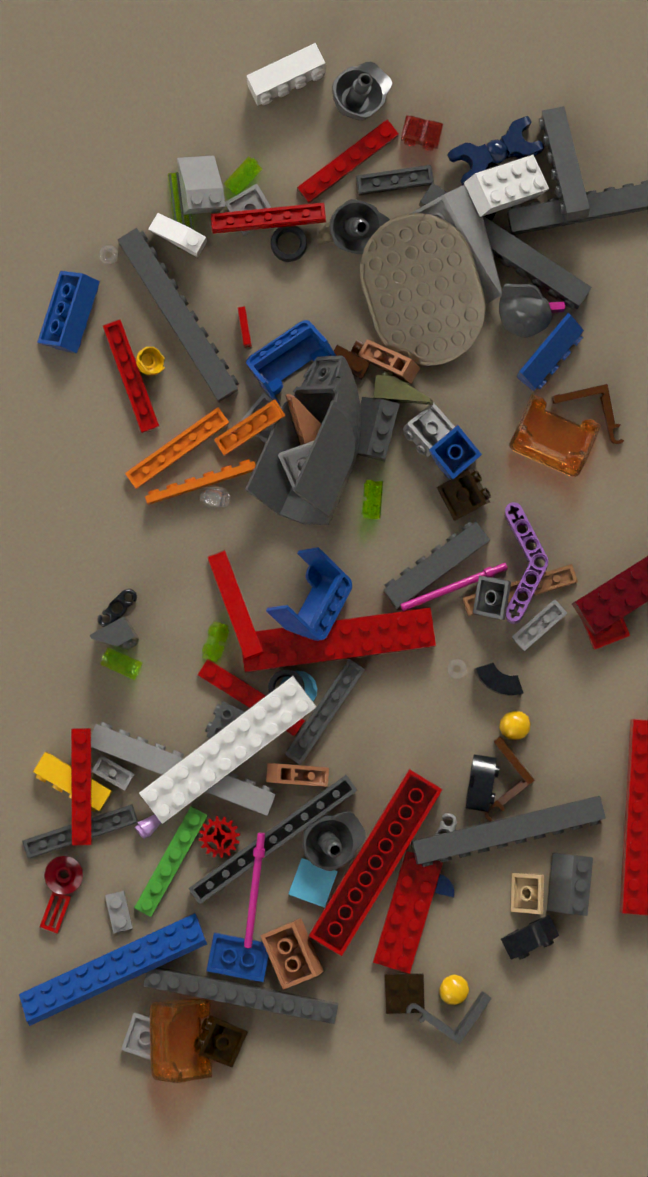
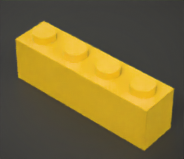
(59, 774)

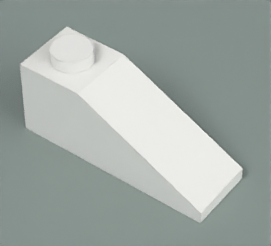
(178, 234)

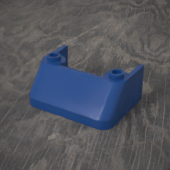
(287, 355)
(323, 602)

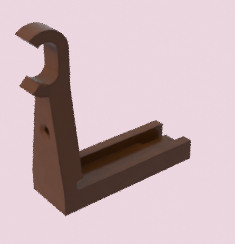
(605, 401)
(520, 769)

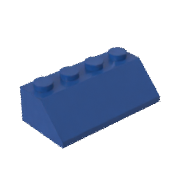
(68, 311)
(550, 353)

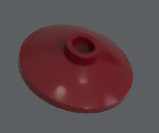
(53, 875)

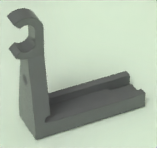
(463, 1027)

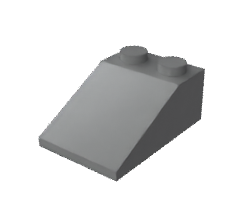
(200, 185)

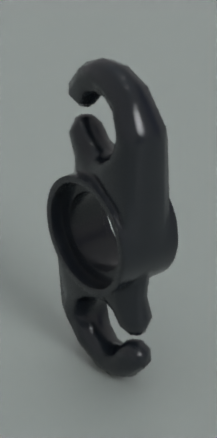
(119, 599)

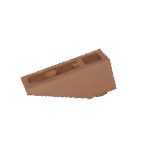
(389, 361)
(305, 423)
(297, 774)

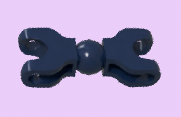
(496, 150)

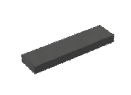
(394, 180)

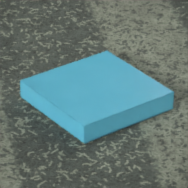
(312, 883)

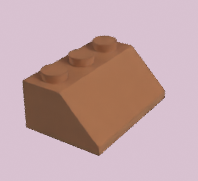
(292, 953)

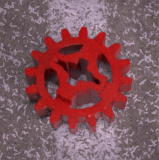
(210, 838)

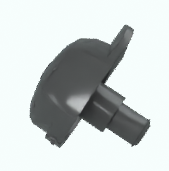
(361, 90)
(354, 225)
(524, 310)
(333, 840)

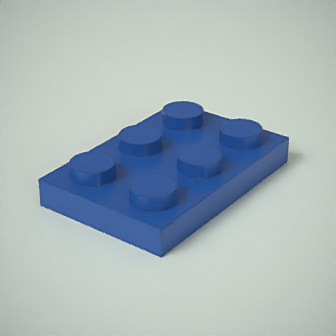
(232, 959)

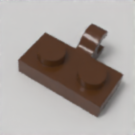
(356, 363)

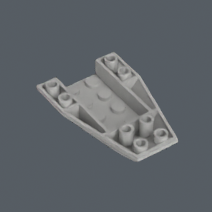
(460, 212)

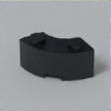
(497, 681)
(481, 783)
(534, 935)

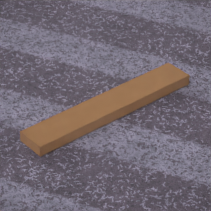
(551, 580)

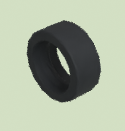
(288, 257)
(283, 673)

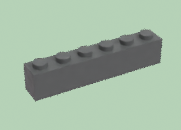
(565, 163)
(436, 565)

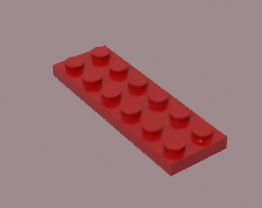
(407, 914)

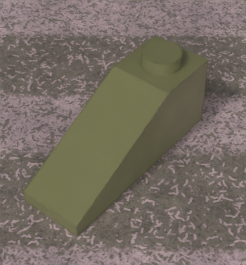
(395, 390)

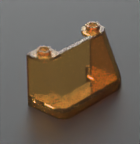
(553, 438)
(172, 1037)

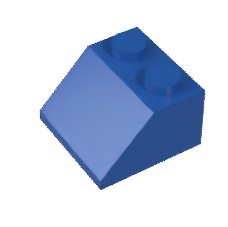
(454, 452)

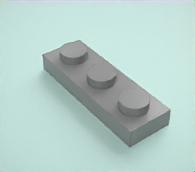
(539, 625)

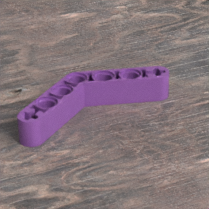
(531, 556)

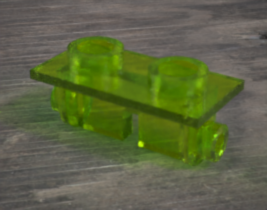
(243, 176)
(372, 506)
(211, 649)
(121, 663)

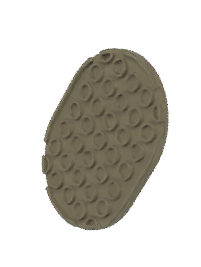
(423, 288)

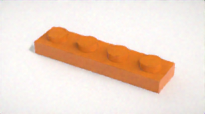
(249, 427)

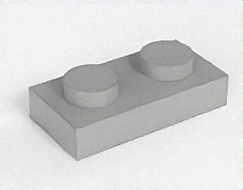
(113, 772)
(118, 911)

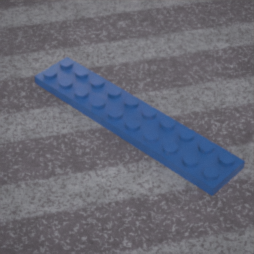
(112, 969)

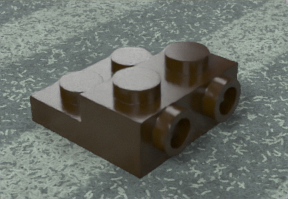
(464, 494)
(220, 1041)

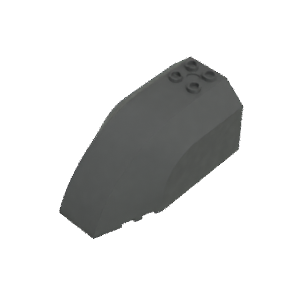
(334, 401)

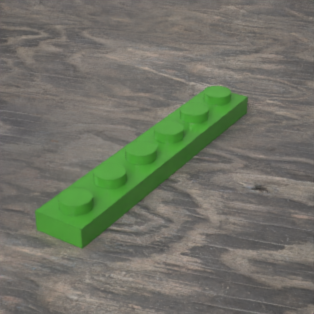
(171, 861)

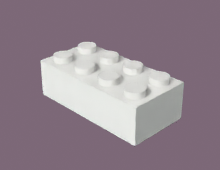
(286, 74)
(506, 185)

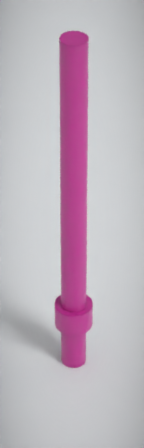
(488, 572)
(258, 853)

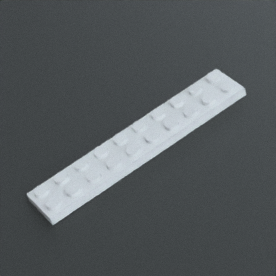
(227, 749)

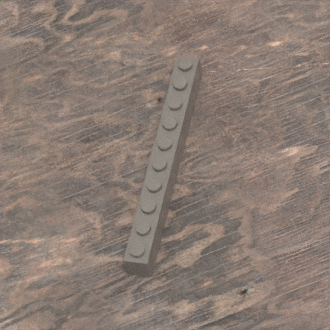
(160, 761)

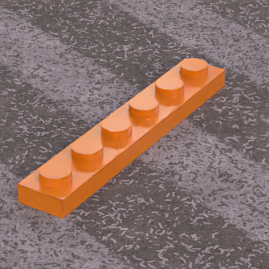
(177, 448)
(193, 484)

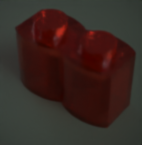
(421, 132)

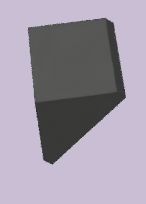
(492, 597)

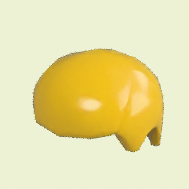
(150, 361)
(515, 725)
(454, 990)

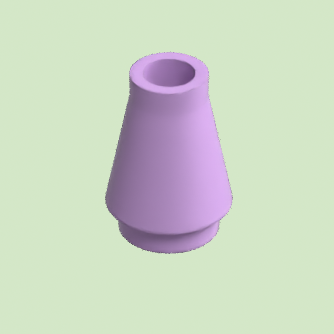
(147, 826)

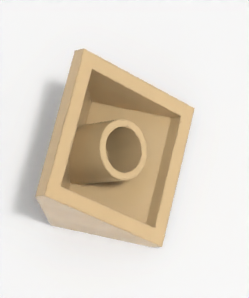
(527, 893)

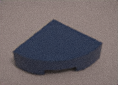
(444, 886)

